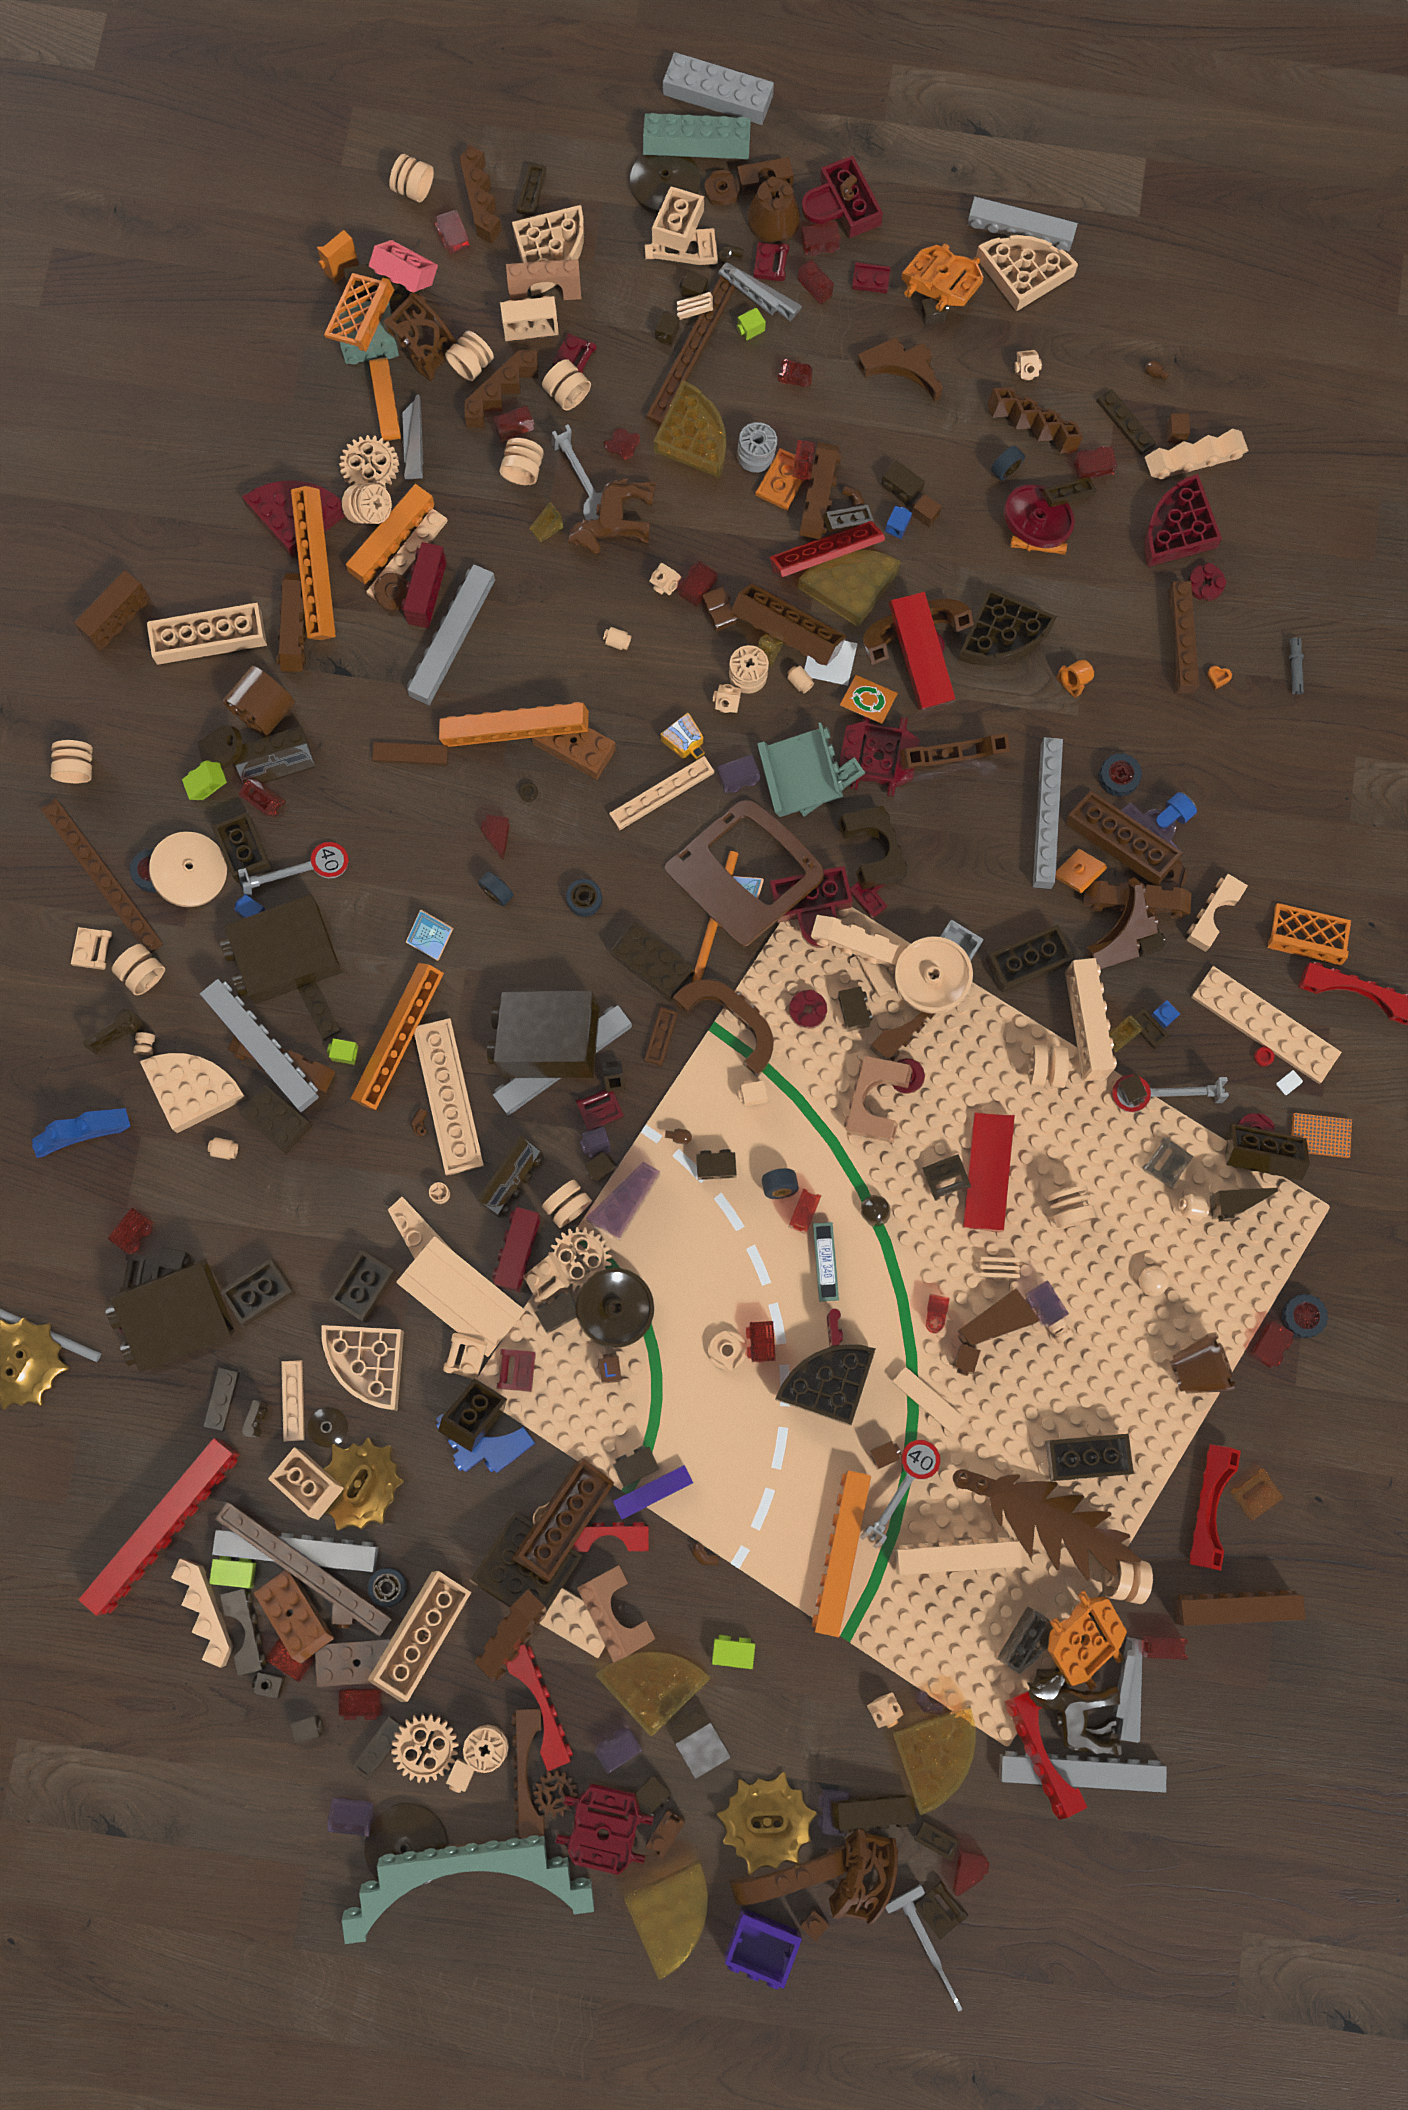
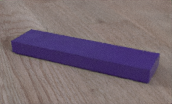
(653, 1492)

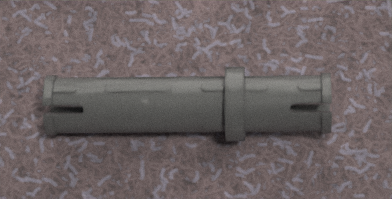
(1296, 665)

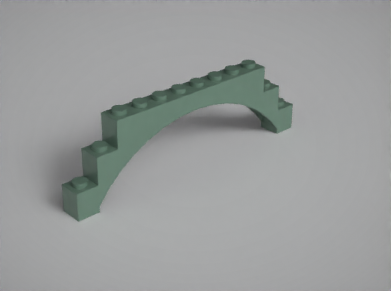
(515, 1857)

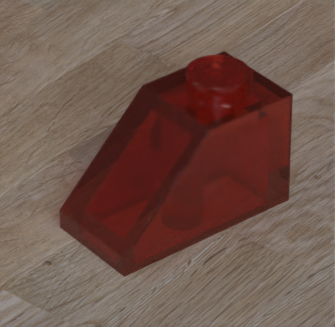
(496, 833)
(969, 1871)

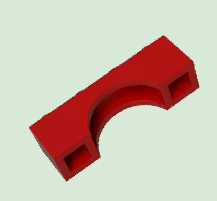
(634, 1537)

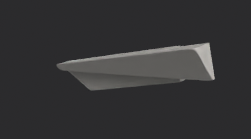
(760, 293)
(413, 440)
(1130, 1692)

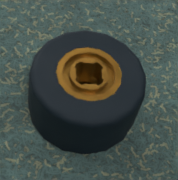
(780, 1183)

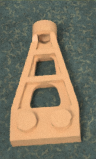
(706, 250)

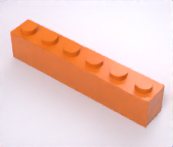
(390, 534)

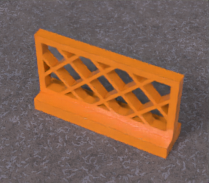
(373, 312)
(1309, 948)

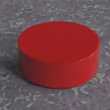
(1264, 1056)

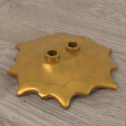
(35, 1369)
(367, 1481)
(766, 1804)

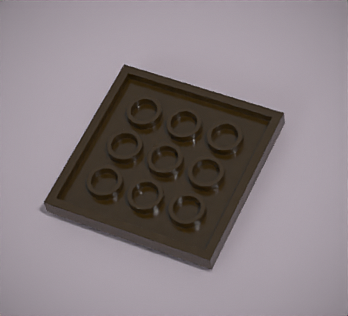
(509, 1579)

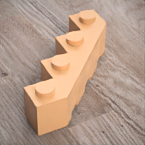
(1195, 456)
(855, 941)
(210, 1620)

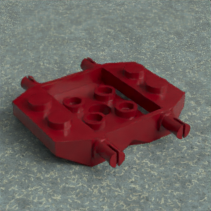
(882, 740)
(608, 1853)

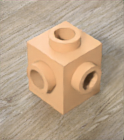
(1027, 364)
(665, 579)
(727, 698)
(885, 1710)

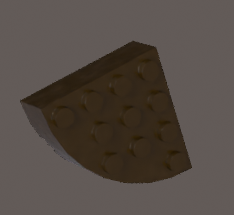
(1005, 631)
(829, 1382)

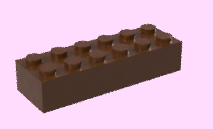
(788, 624)
(1239, 1609)

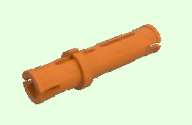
(1017, 543)

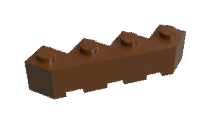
(477, 185)
(504, 381)
(1027, 414)
(819, 490)
(292, 626)
(1173, 902)
(315, 1072)
(511, 1632)

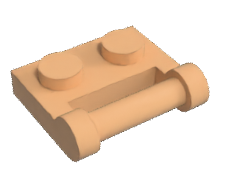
(85, 948)
(543, 1274)
(471, 1359)

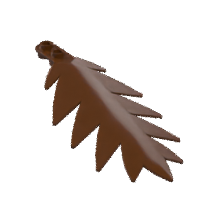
(1026, 1508)

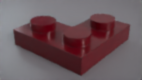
(869, 899)

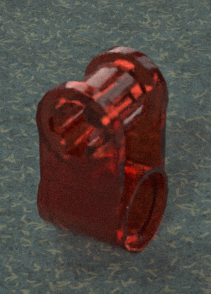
(793, 373)
(937, 1309)

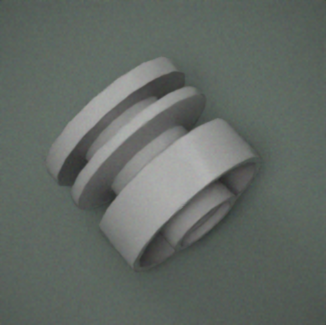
(756, 447)

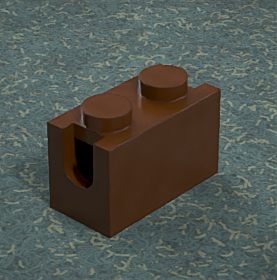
(665, 1833)

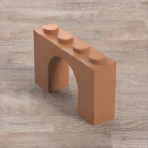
(524, 275)
(873, 1073)
(597, 1598)

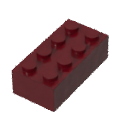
(424, 585)
(517, 1249)

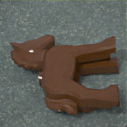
(611, 516)

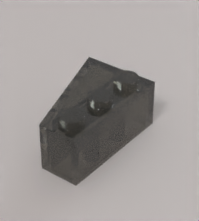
(1026, 1641)

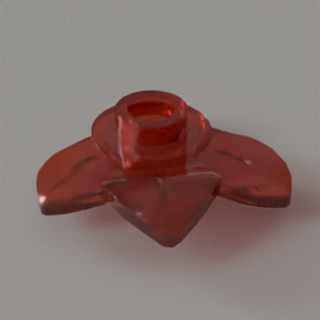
(623, 443)

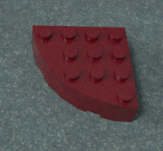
(274, 510)
(1181, 524)

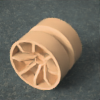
(566, 384)
(138, 969)
(1054, 1067)
(1131, 1584)

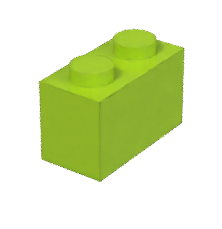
(204, 780)
(232, 1572)
(733, 1653)

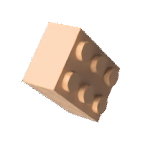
(678, 219)
(529, 318)
(306, 1483)

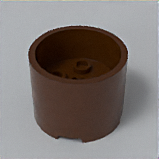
(258, 701)

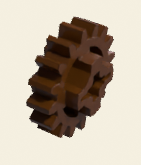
(546, 1788)

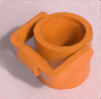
(1075, 677)

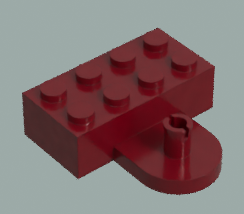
(826, 202)
(824, 900)

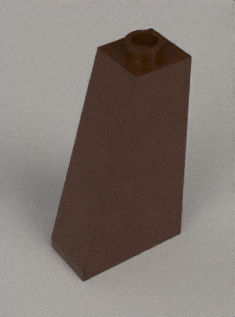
(1003, 1317)

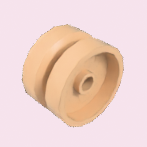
(566, 1203)

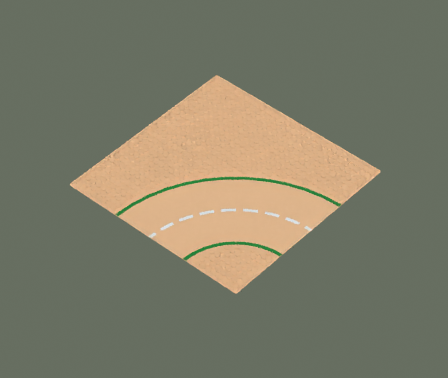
(727, 1259)

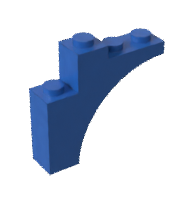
(86, 1126)
(496, 1450)

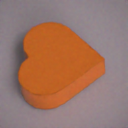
(1218, 676)

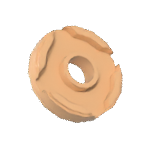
(727, 1362)

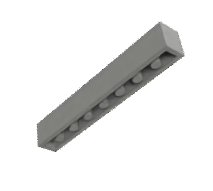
(451, 634)
(1047, 813)
(259, 1045)
(522, 1090)
(322, 1553)
(1088, 1772)

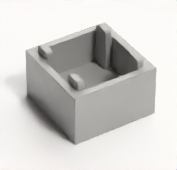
(963, 937)

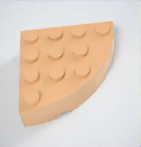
(550, 238)
(1025, 267)
(190, 1088)
(366, 1362)

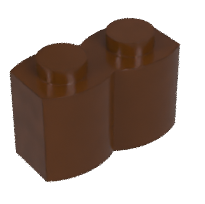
(719, 609)

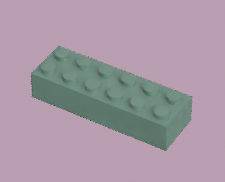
(696, 136)

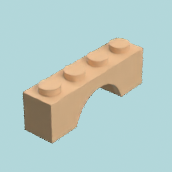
(1205, 931)

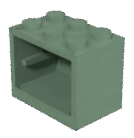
(381, 345)

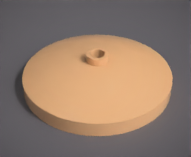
(184, 885)
(928, 958)

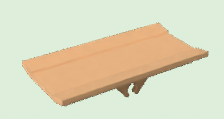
(460, 1295)

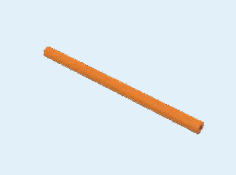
(711, 929)

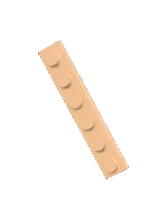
(405, 556)
(661, 793)

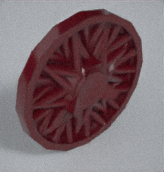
(917, 1076)

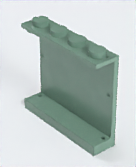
(801, 771)

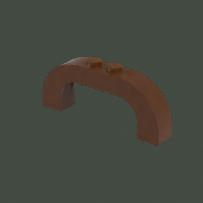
(942, 611)
(954, 752)
(735, 1003)
(791, 1879)

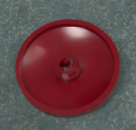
(1035, 521)

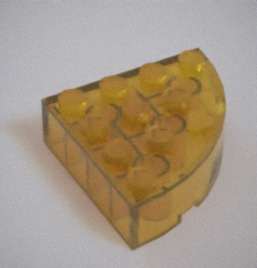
(693, 432)
(850, 582)
(653, 1685)
(937, 1755)
(670, 1916)

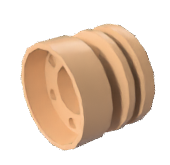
(411, 178)
(469, 355)
(521, 461)
(366, 504)
(751, 678)
(71, 761)
(1071, 1206)
(497, 1745)

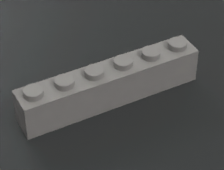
(1017, 221)

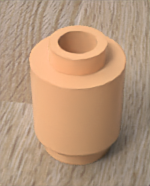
(617, 638)
(800, 679)
(223, 1148)

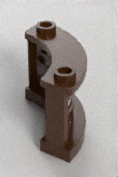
(428, 363)
(860, 1862)

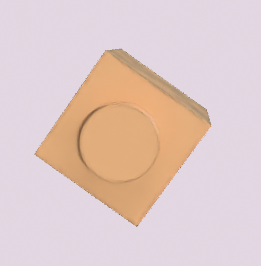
(460, 1776)

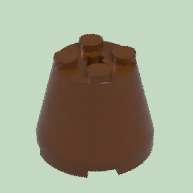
(774, 211)
(1203, 1367)

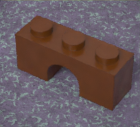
(751, 174)

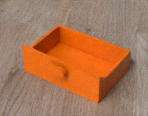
(338, 255)

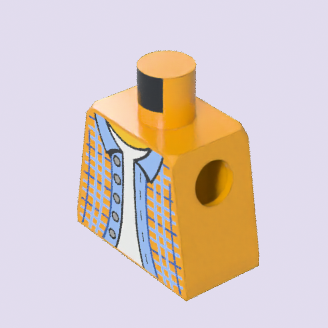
(684, 738)

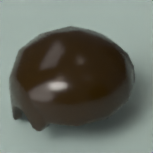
(875, 1210)

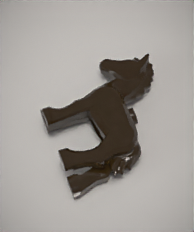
(1073, 1714)

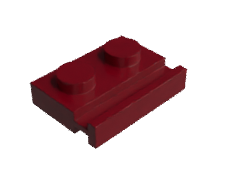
(871, 277)

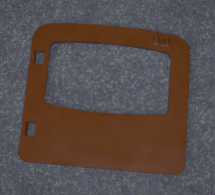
(724, 897)

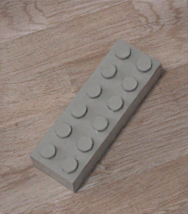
(718, 88)

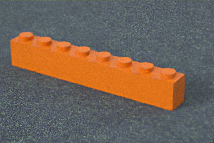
(313, 563)
(514, 724)
(397, 1036)
(842, 1553)

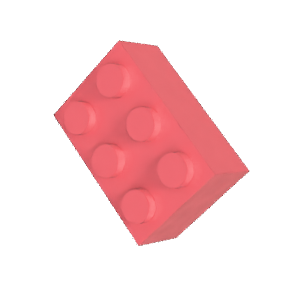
(403, 266)

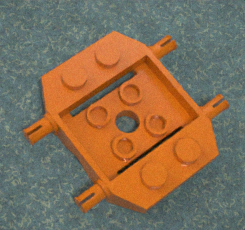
(926, 277)
(1081, 1660)

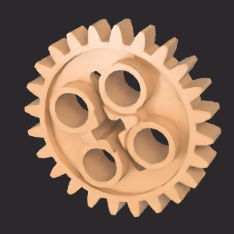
(381, 453)
(594, 1249)
(441, 1754)

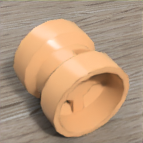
(144, 1044)
(437, 1190)
(1063, 1334)

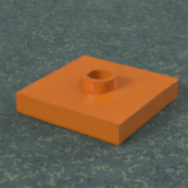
(1080, 870)

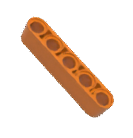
(385, 399)

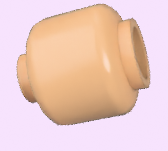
(1194, 1207)

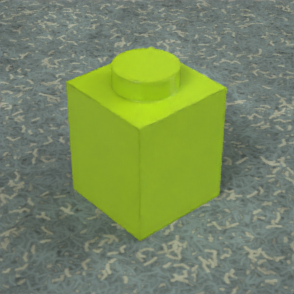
(751, 324)
(342, 1051)

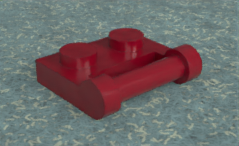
(765, 260)
(570, 350)
(600, 1114)
(835, 1335)
(523, 1370)

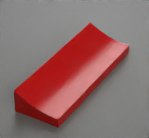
(826, 548)
(921, 650)
(989, 1172)

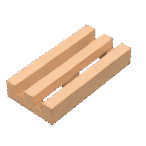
(694, 305)
(999, 1267)

